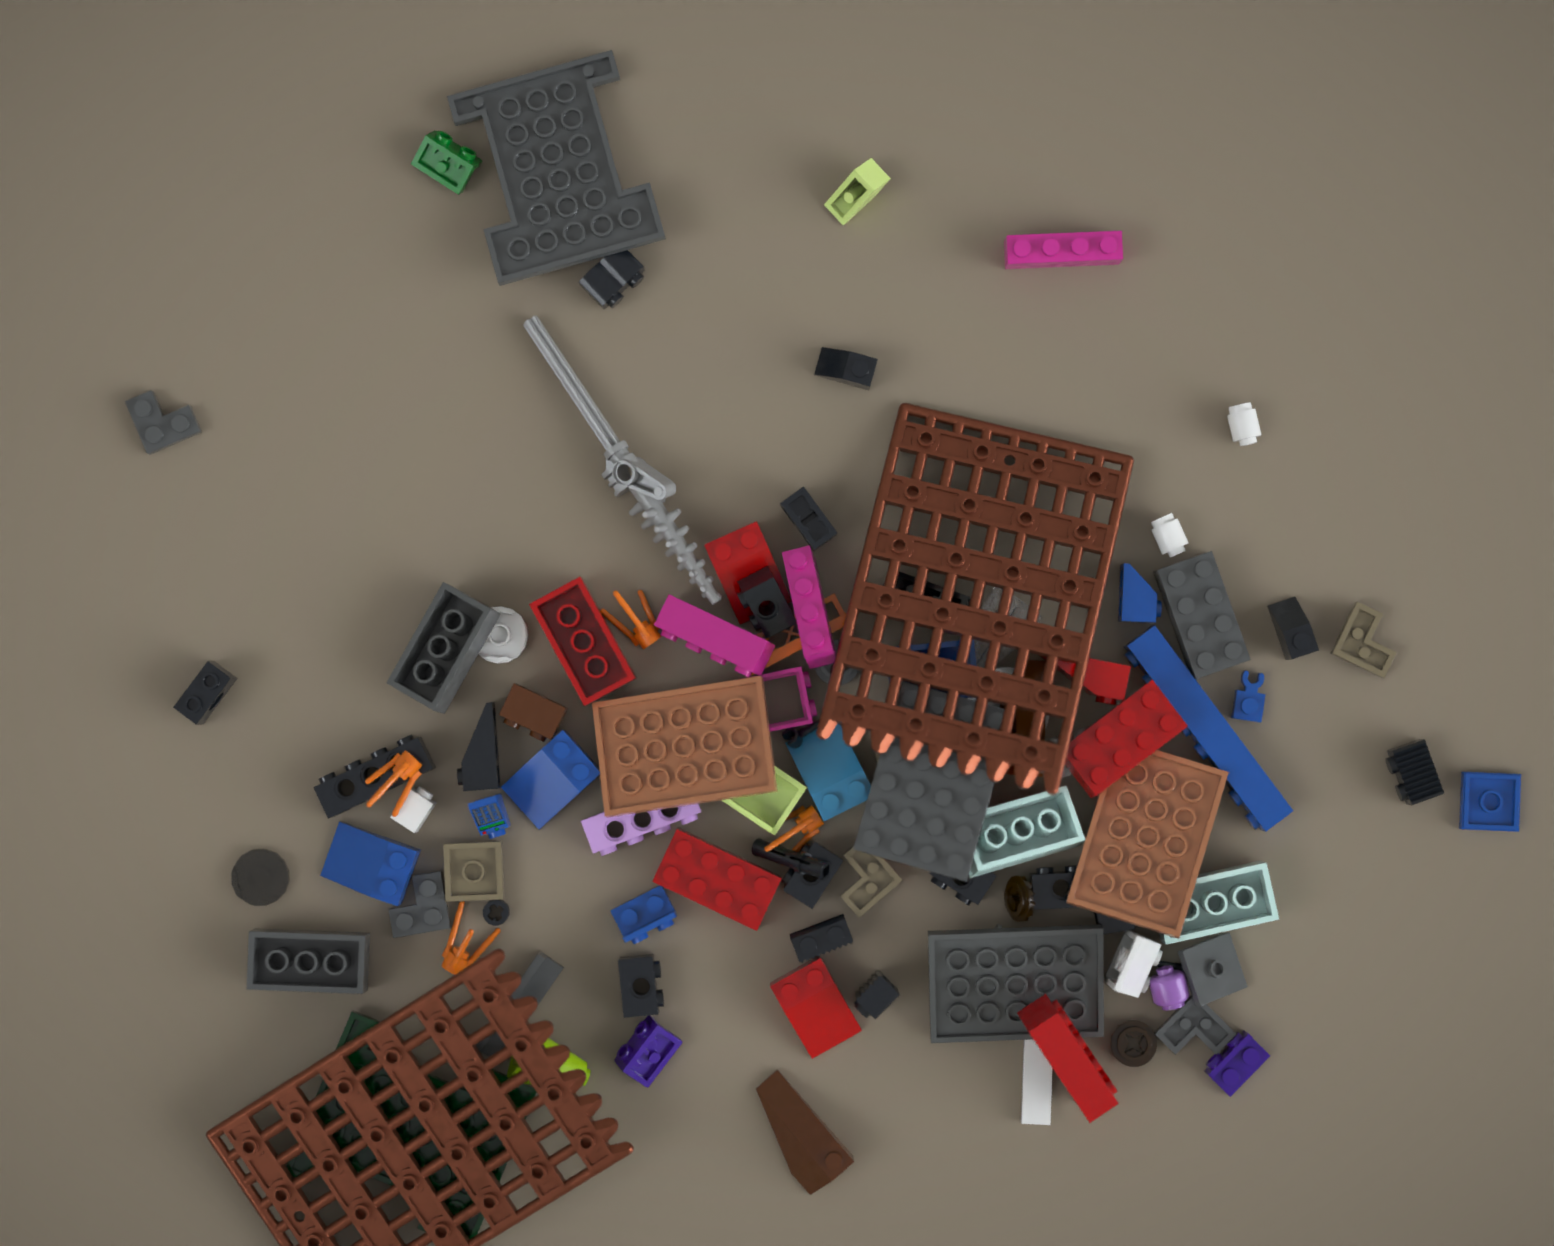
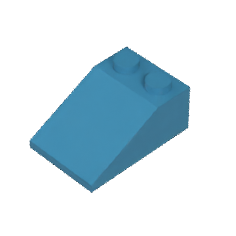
(831, 773)

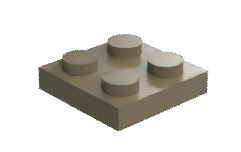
(473, 871)

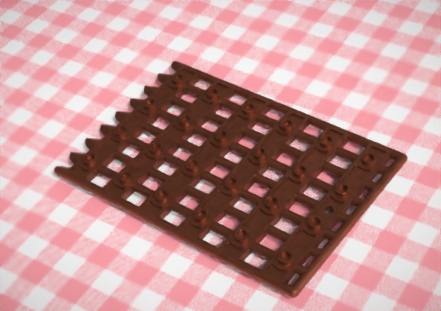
(970, 622)
(427, 1103)

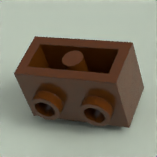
(532, 712)

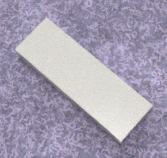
(1036, 1086)

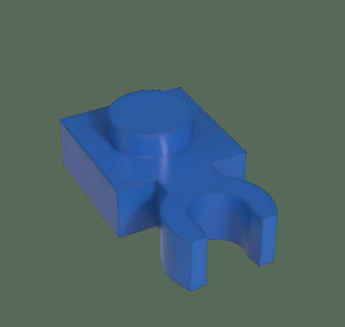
(1249, 704)

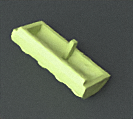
(771, 808)

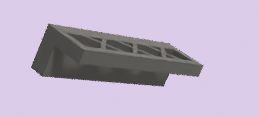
(534, 983)

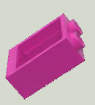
(808, 706)

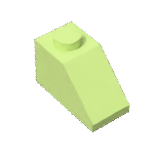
(857, 191)

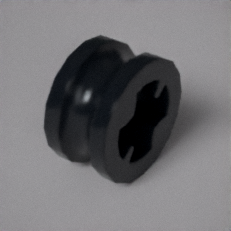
(487, 910)

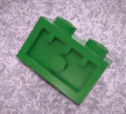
(446, 161)

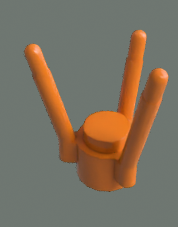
(644, 632)
(404, 767)
(807, 821)
(458, 959)

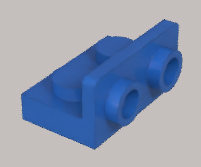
(644, 914)

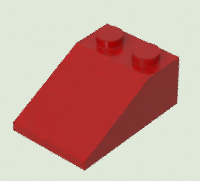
(738, 557)
(1102, 679)
(815, 1006)

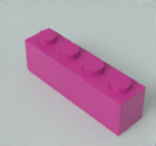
(1063, 249)
(809, 607)
(714, 635)

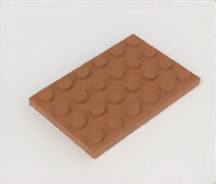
(684, 746)
(1149, 843)

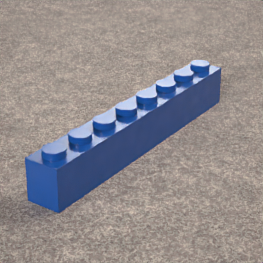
(1208, 729)

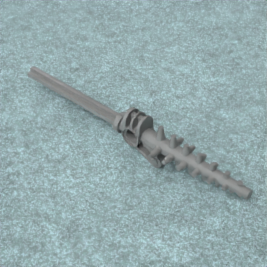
(645, 484)

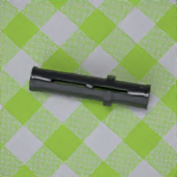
(801, 862)

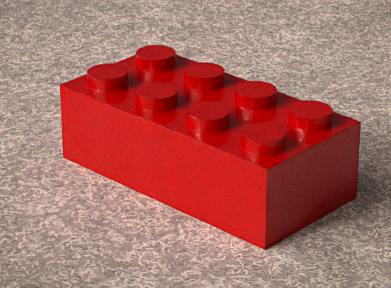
(582, 641)
(1123, 738)
(717, 879)
(1069, 1057)

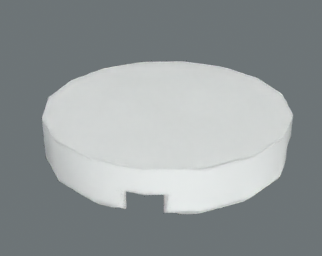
(506, 641)

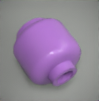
(1169, 988)

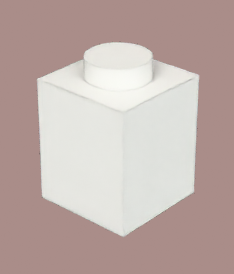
(415, 809)

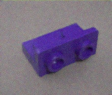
(647, 1051)
(1236, 1063)

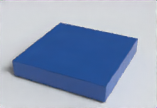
(1490, 801)

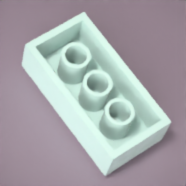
(1026, 831)
(1228, 901)

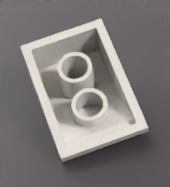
(1132, 964)

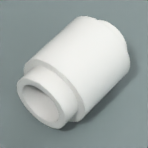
(1244, 424)
(1169, 535)

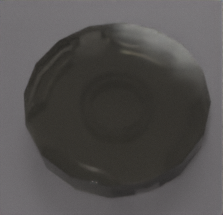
(260, 877)

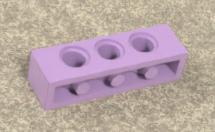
(600, 839)

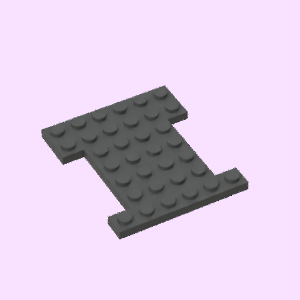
(556, 171)

